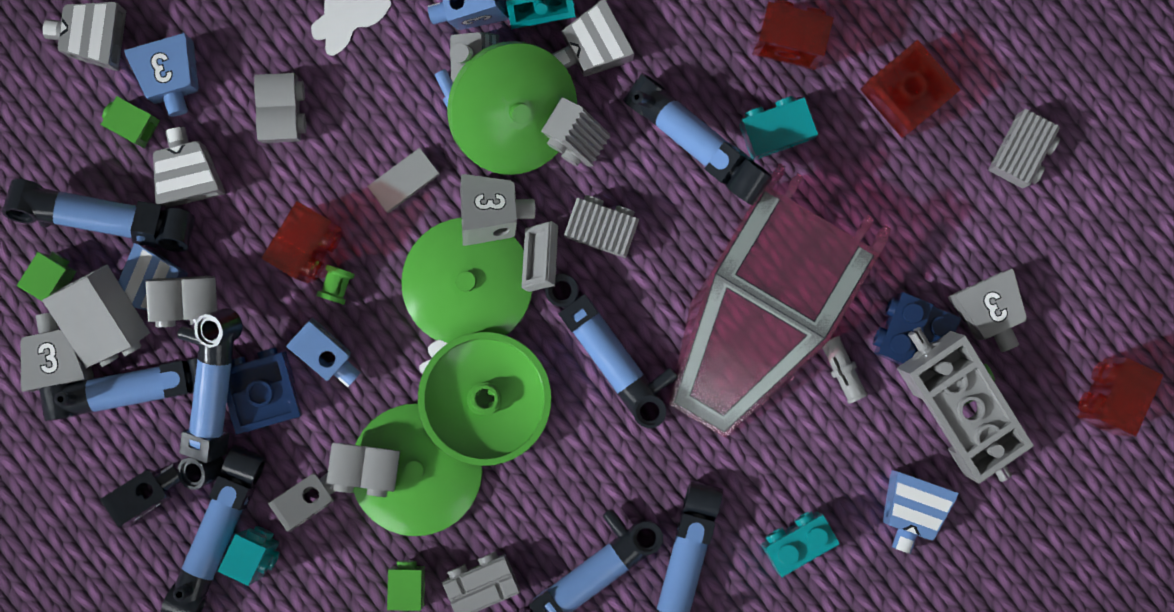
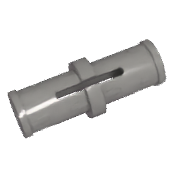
(844, 370)

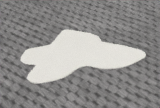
(343, 17)

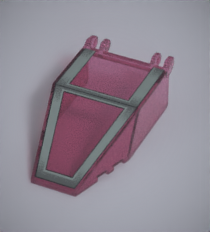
(767, 307)

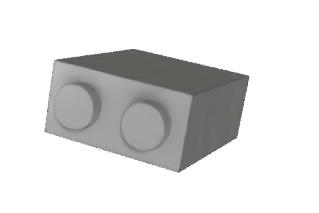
(97, 318)

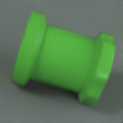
(335, 284)

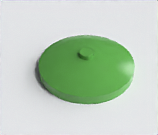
(503, 105)
(463, 288)
(484, 398)
(430, 485)

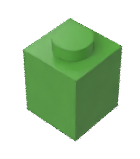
(129, 121)
(46, 275)
(406, 586)

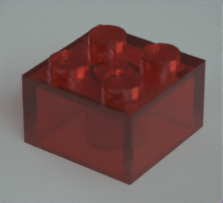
(793, 34)
(910, 89)
(302, 243)
(1119, 396)

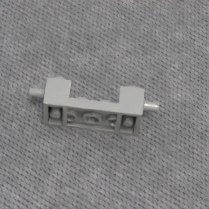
(946, 378)

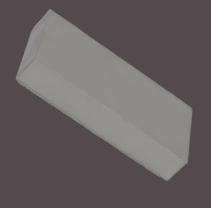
(403, 180)
(540, 256)

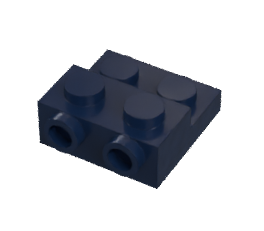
(904, 316)
(261, 391)

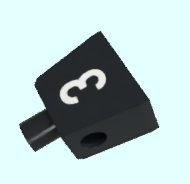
(128, 503)

